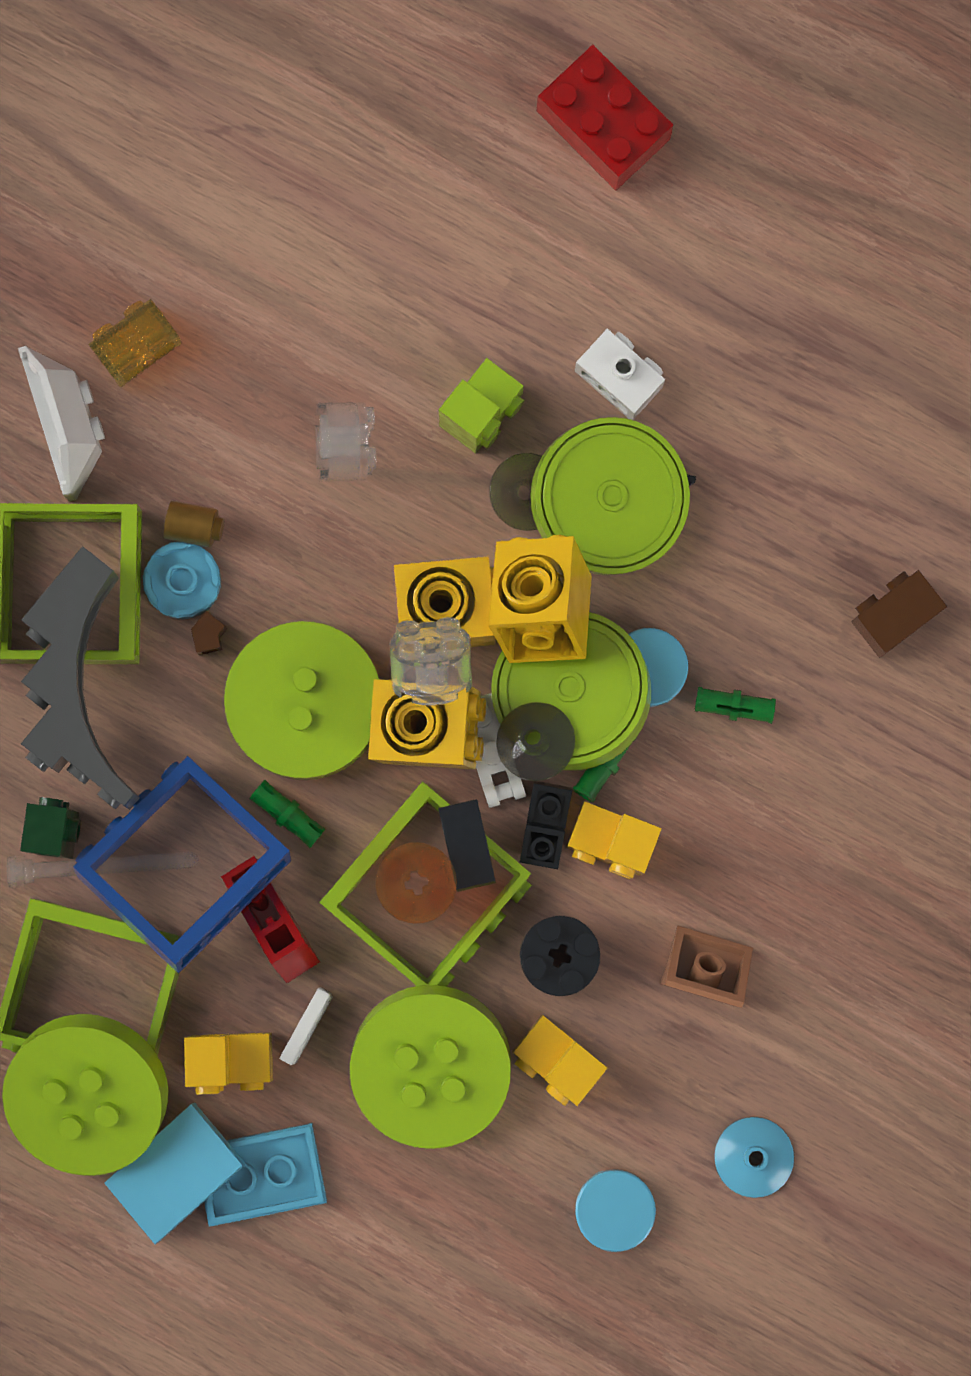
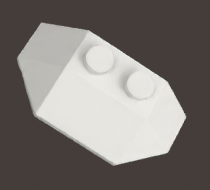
(65, 419)

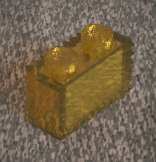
(134, 341)

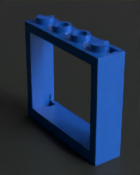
(225, 908)

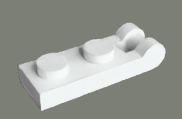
(492, 764)

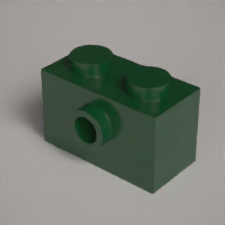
(50, 829)

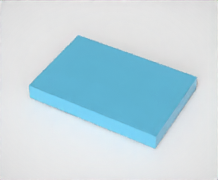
(175, 1173)
(278, 1176)

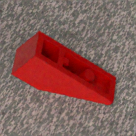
(275, 928)

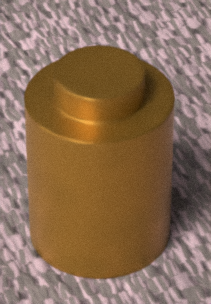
(193, 524)

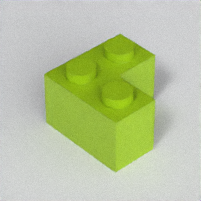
(479, 406)

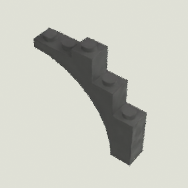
(57, 679)

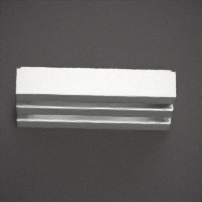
(306, 1026)

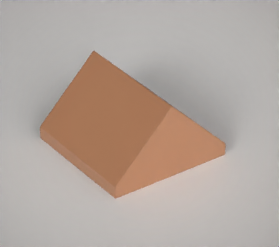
(708, 966)

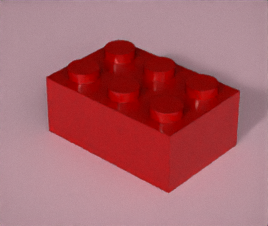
(604, 117)

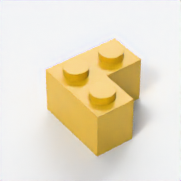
(613, 839)
(228, 1059)
(559, 1061)

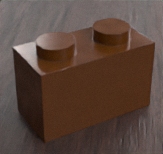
(898, 613)

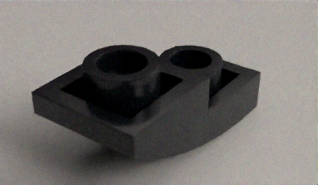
(546, 825)
(467, 845)

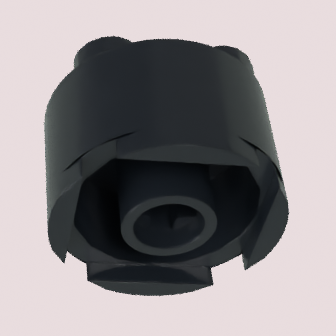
(580, 946)

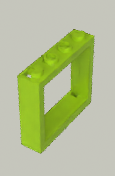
(130, 574)
(375, 850)
(36, 913)

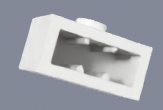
(620, 373)

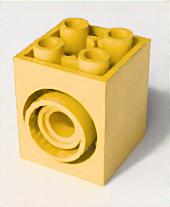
(460, 581)
(540, 599)
(446, 741)

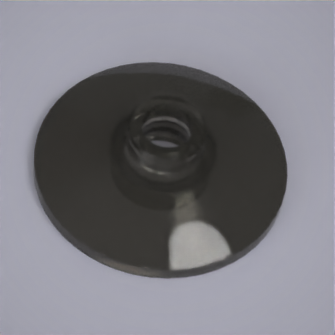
(504, 488)
(547, 756)

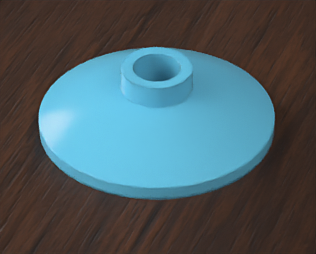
(733, 1157)

